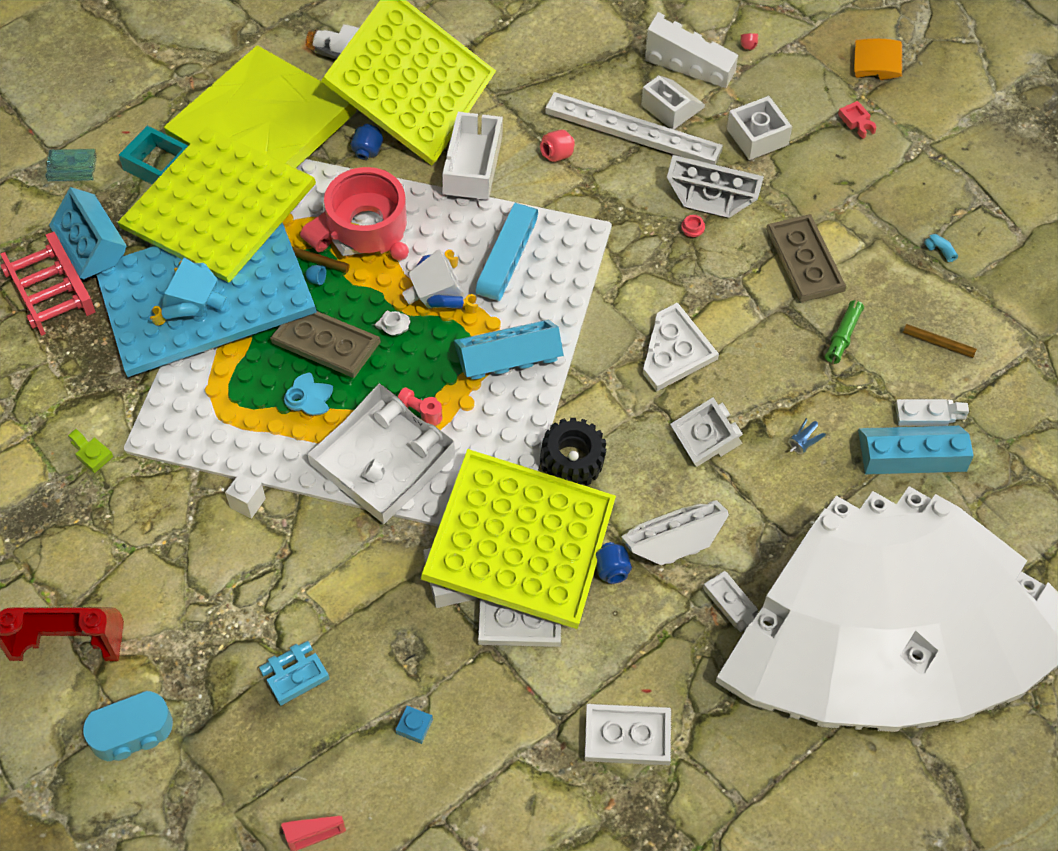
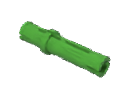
(841, 339)

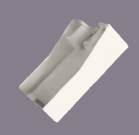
(393, 436)

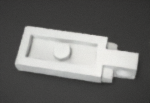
(929, 412)
(731, 600)

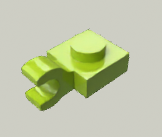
(91, 453)

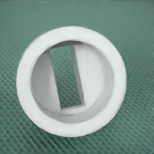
(374, 471)

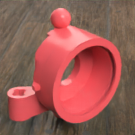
(358, 192)

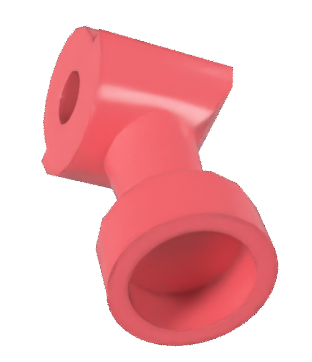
(429, 407)

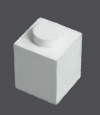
(245, 495)

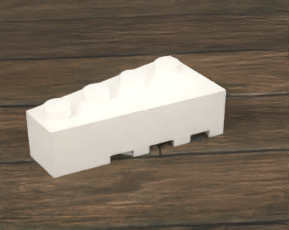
(688, 53)

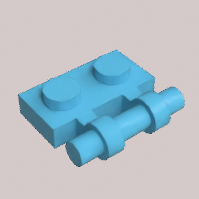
(297, 678)

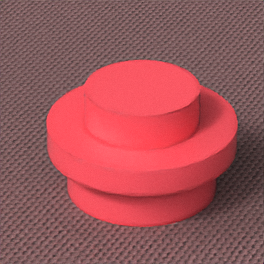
(693, 226)

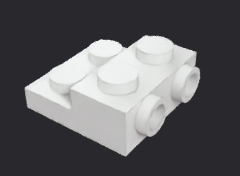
(707, 432)

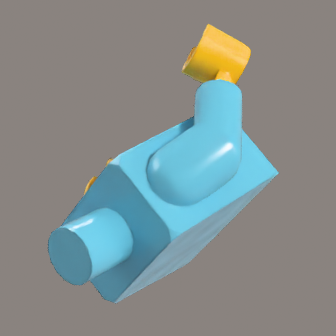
(189, 293)

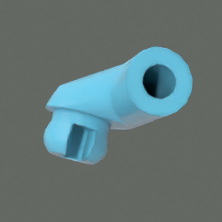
(943, 244)

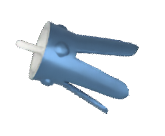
(799, 441)

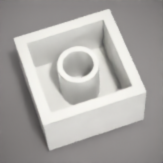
(759, 127)

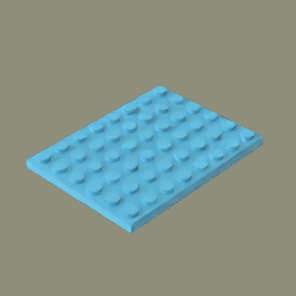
(259, 297)

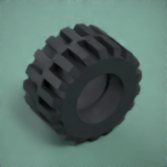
(576, 435)

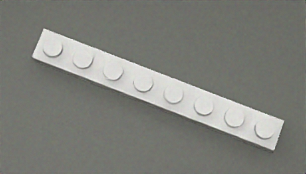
(633, 129)

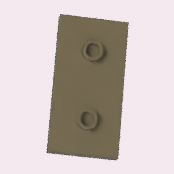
(806, 258)
(327, 342)

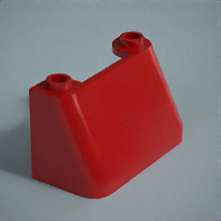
(24, 626)

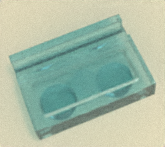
(71, 165)

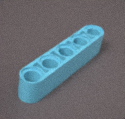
(507, 252)

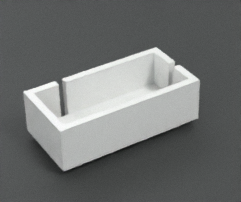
(472, 156)

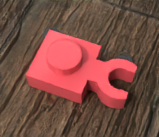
(857, 117)

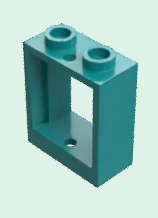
(142, 146)

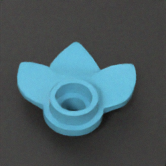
(311, 394)

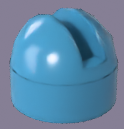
(316, 274)

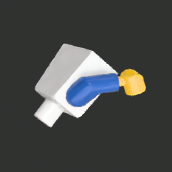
(437, 283)

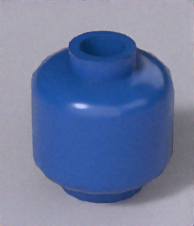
(366, 141)
(613, 563)

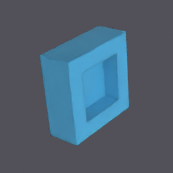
(414, 724)

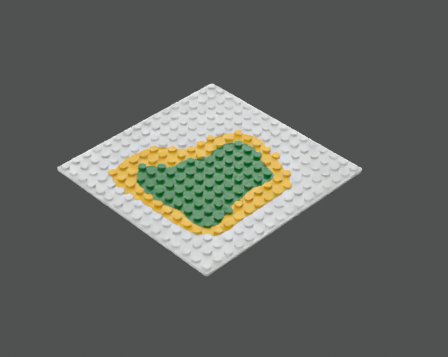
(228, 405)

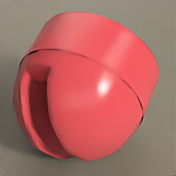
(749, 41)

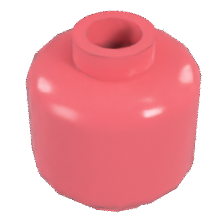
(557, 145)

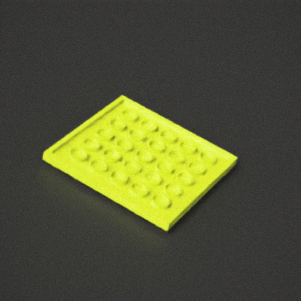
(409, 77)
(217, 203)
(520, 538)

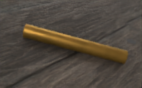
(321, 260)
(940, 340)

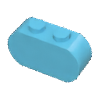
(128, 726)

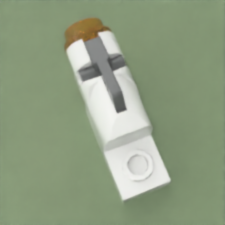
(328, 42)

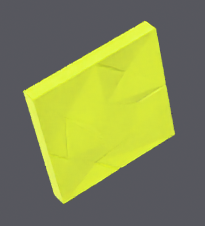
(266, 108)

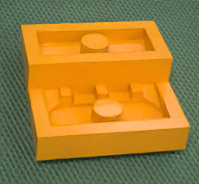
(878, 57)

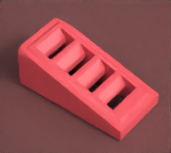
(311, 831)

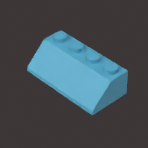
(87, 233)
(509, 348)
(915, 449)

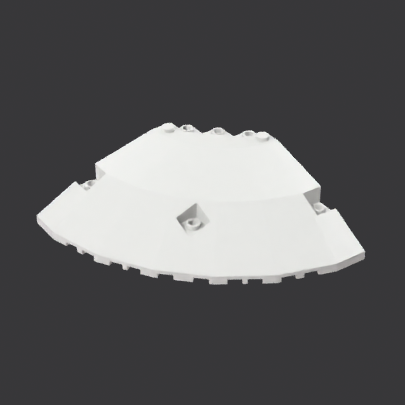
(891, 586)

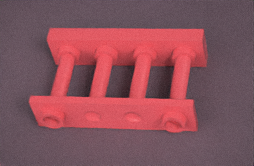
(62, 266)

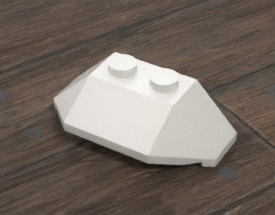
(713, 187)
(677, 533)

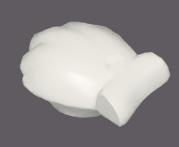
(394, 323)

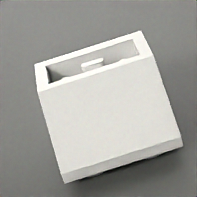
(669, 102)

